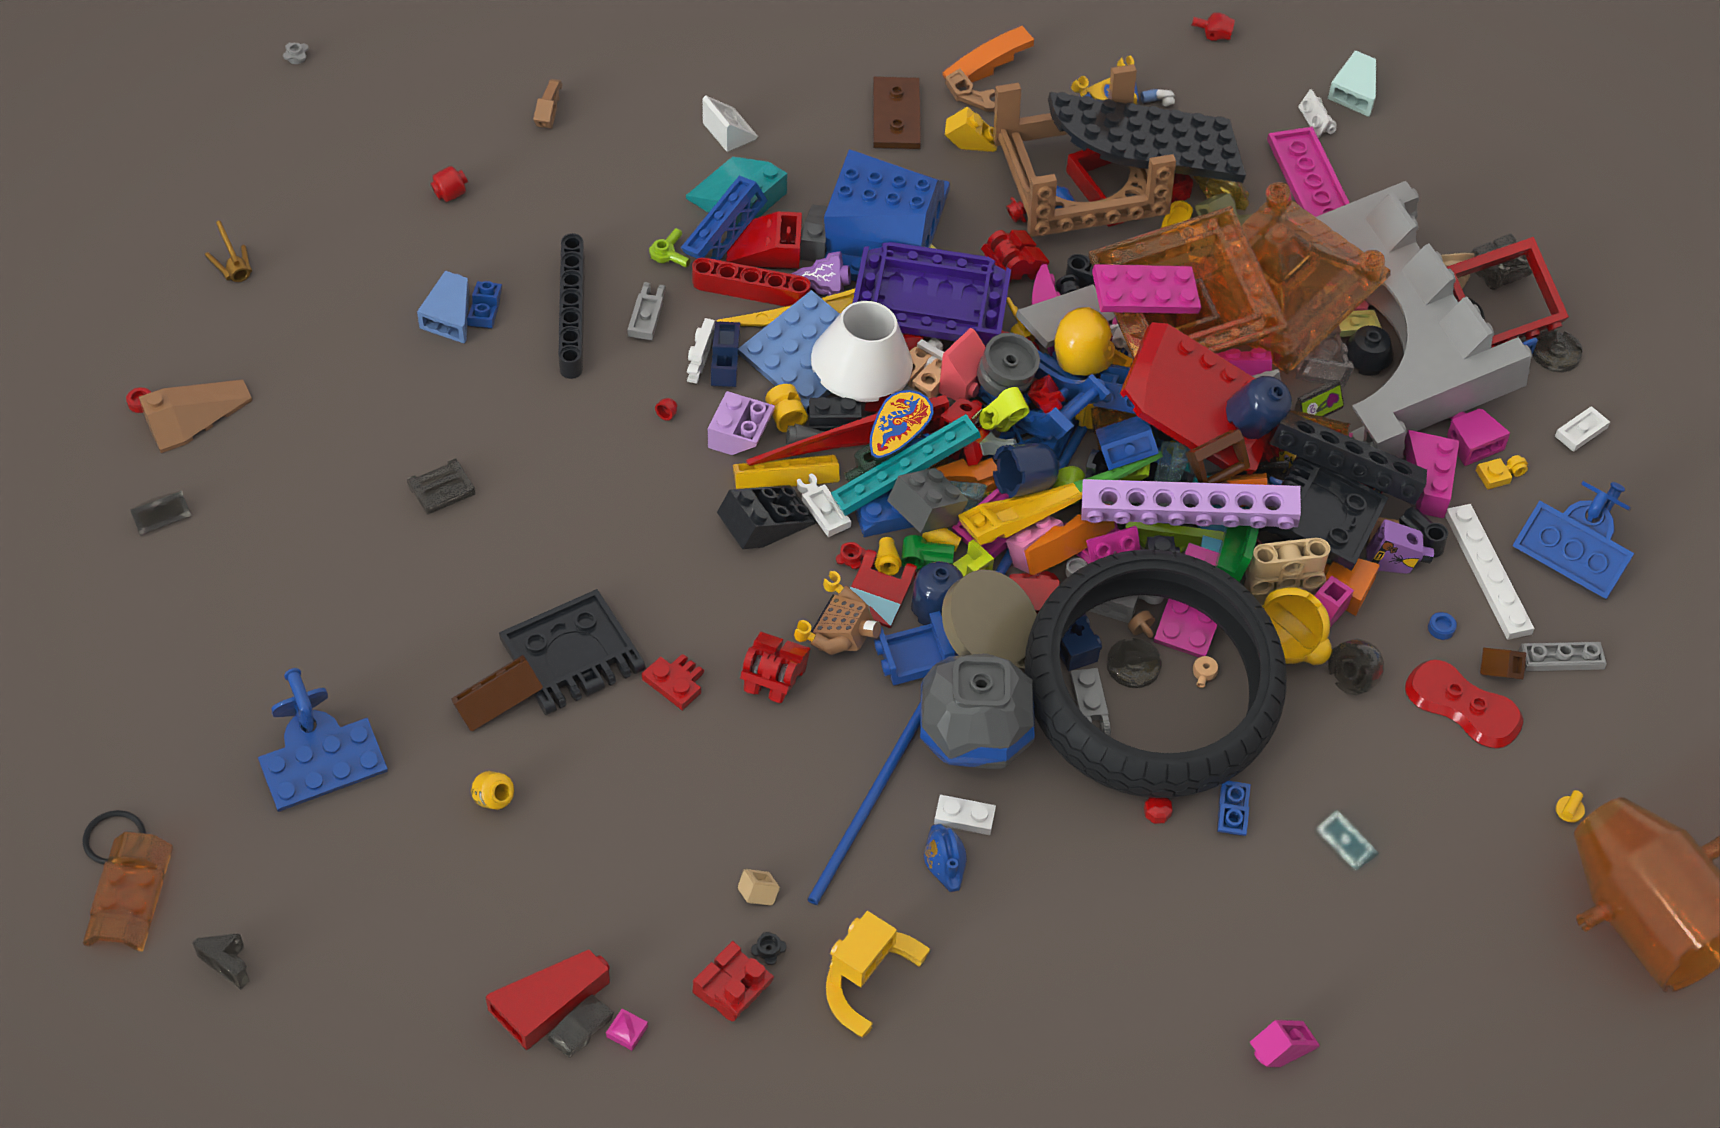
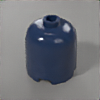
(1259, 406)
(1025, 469)
(931, 587)

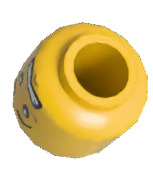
(492, 790)

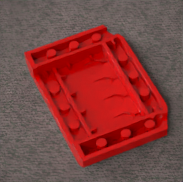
(1186, 392)

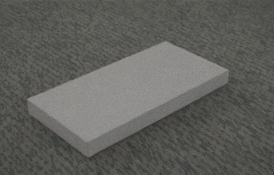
(1045, 316)

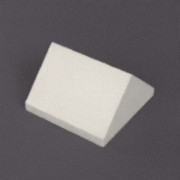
(726, 124)

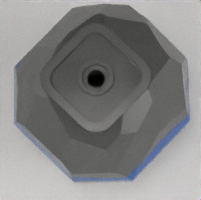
(977, 711)

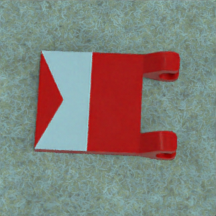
(881, 591)

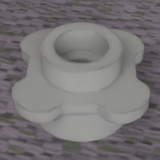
(295, 52)

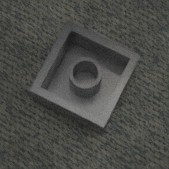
(927, 500)

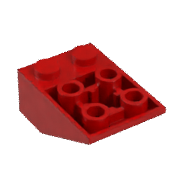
(769, 242)

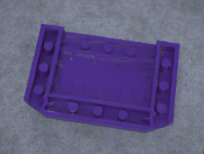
(935, 290)

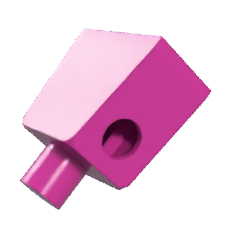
(1477, 435)

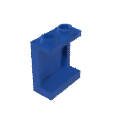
(1126, 442)
(915, 651)

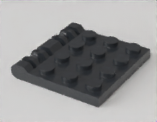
(1332, 510)
(573, 646)

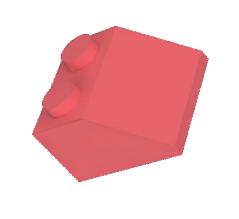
(960, 367)

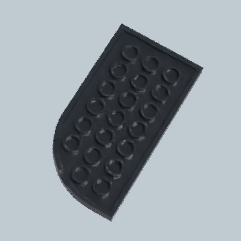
(1136, 133)

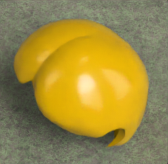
(1300, 624)

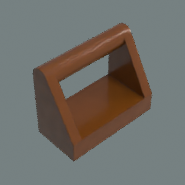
(1229, 438)

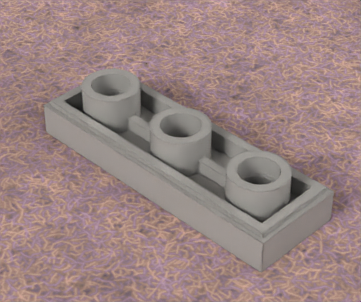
(1563, 656)

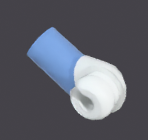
(1166, 96)

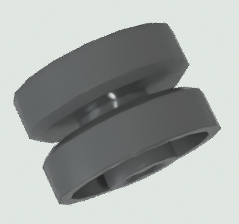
(1008, 363)

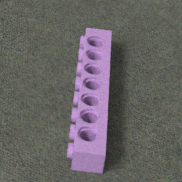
(1202, 495)

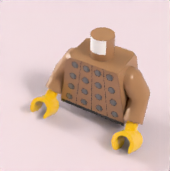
(842, 623)

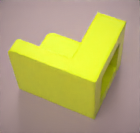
(975, 559)

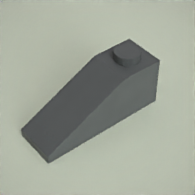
(813, 235)

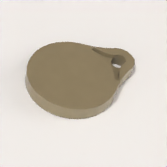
(988, 616)

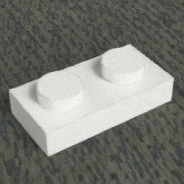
(1582, 429)
(965, 814)

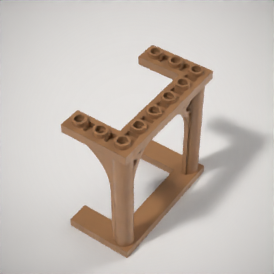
(1039, 193)

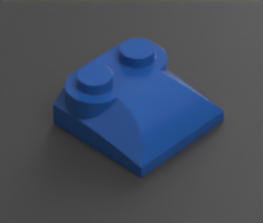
(880, 517)

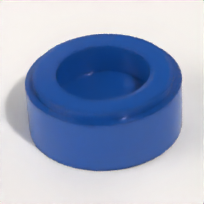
(1442, 625)

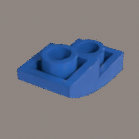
(484, 304)
(1233, 808)

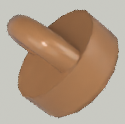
(1142, 623)

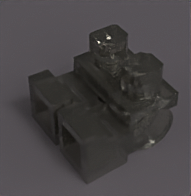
(1504, 272)

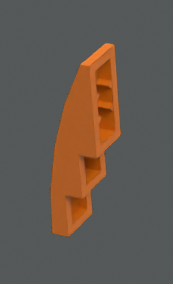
(996, 52)
(1063, 542)

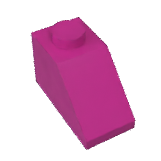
(1283, 1043)

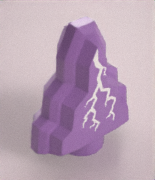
(827, 275)

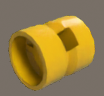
(787, 406)

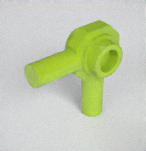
(664, 251)

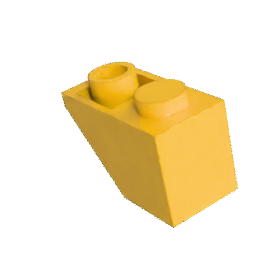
(969, 131)

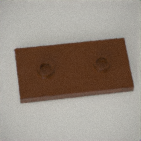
(896, 112)

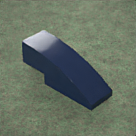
(725, 354)

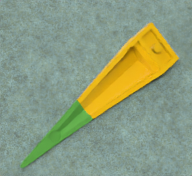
(1014, 514)

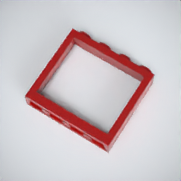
(1091, 160)
(1542, 275)

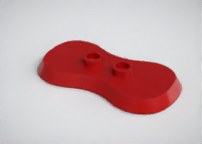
(1482, 714)

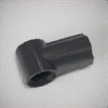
(1434, 534)

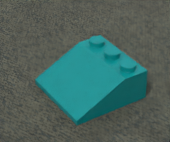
(768, 177)

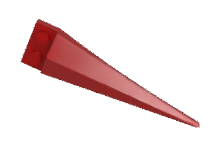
(848, 435)

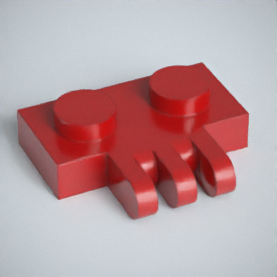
(675, 680)

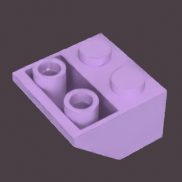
(738, 423)

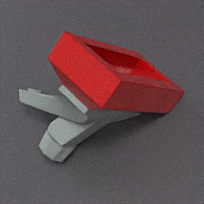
(983, 446)

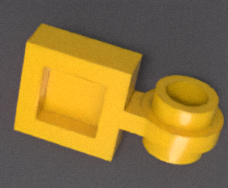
(1496, 474)

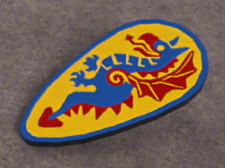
(899, 423)

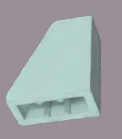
(1356, 84)

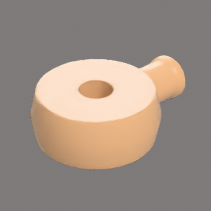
(1205, 670)

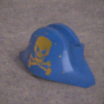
(945, 856)

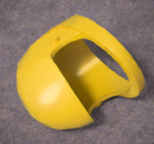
(1084, 342)

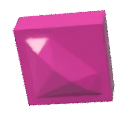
(627, 1029)

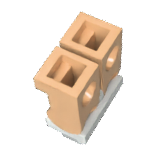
(926, 367)

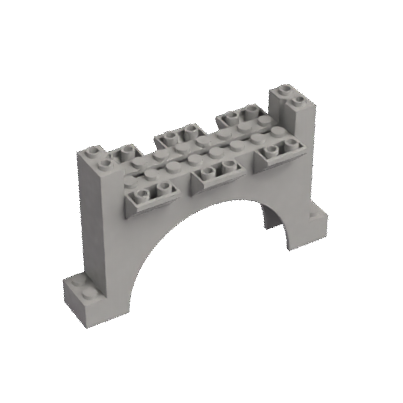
(1444, 342)

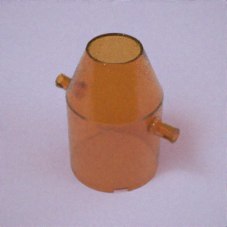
(1653, 890)

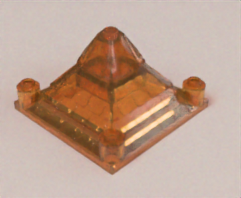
(1310, 271)
(1228, 278)

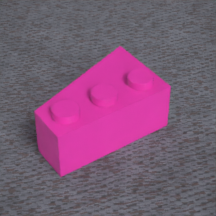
(1439, 458)

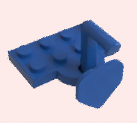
(1577, 546)
(319, 758)

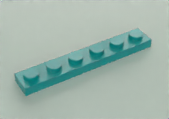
(913, 459)

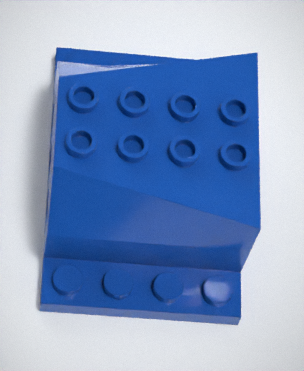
(879, 206)

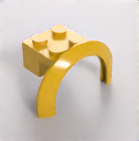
(857, 959)

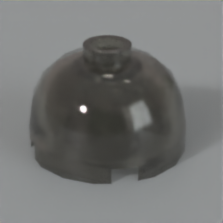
(1356, 666)

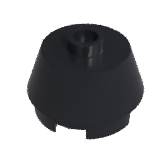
(1370, 350)

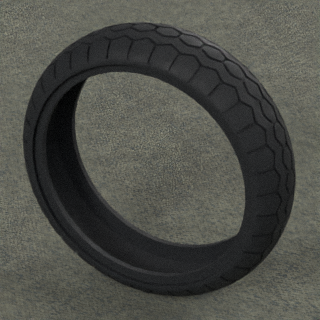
(1196, 585)

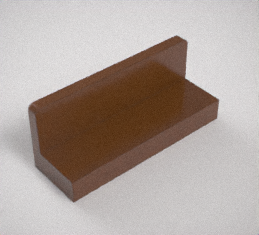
(497, 693)

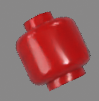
(449, 184)

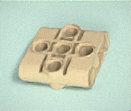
(1287, 565)

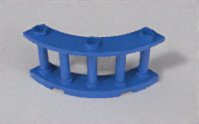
(1057, 422)

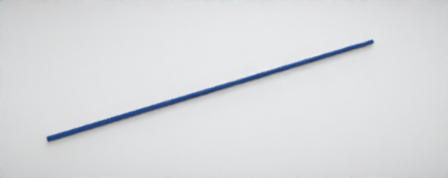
(907, 735)

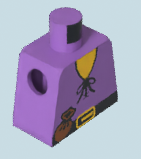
(1398, 548)

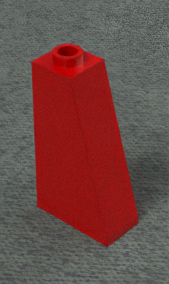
(545, 998)

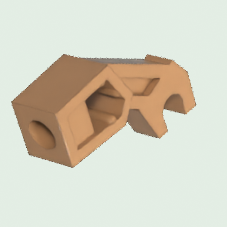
(972, 97)
(547, 105)

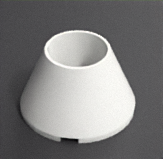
(863, 354)

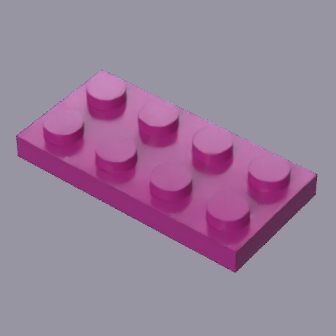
(1146, 289)
(1184, 626)

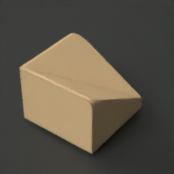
(758, 887)

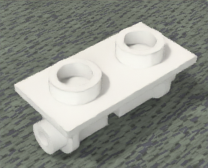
(1316, 114)

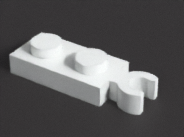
(699, 353)
(823, 506)

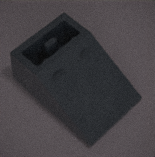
(764, 515)

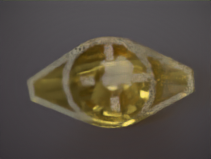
(1214, 186)

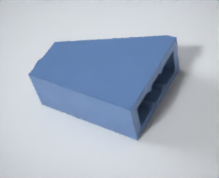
(447, 308)

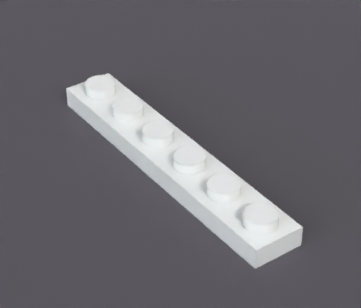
(1489, 572)

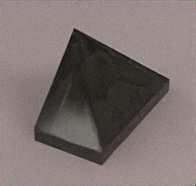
(160, 512)

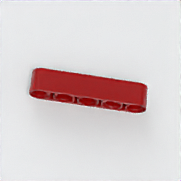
(748, 282)

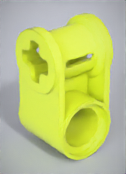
(1004, 411)

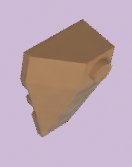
(183, 411)

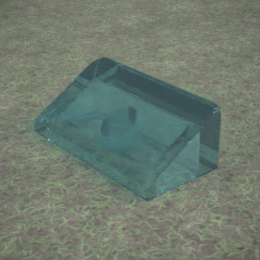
(1347, 840)

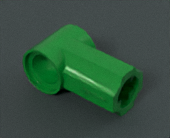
(920, 553)

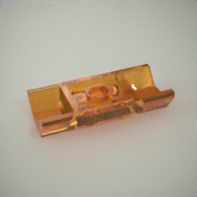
(128, 890)

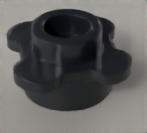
(768, 940)

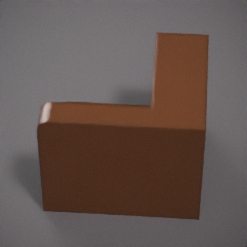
(1503, 663)

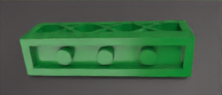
(1237, 550)

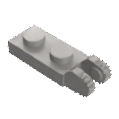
(646, 312)
(1090, 696)

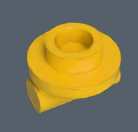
(1084, 417)
(1570, 807)

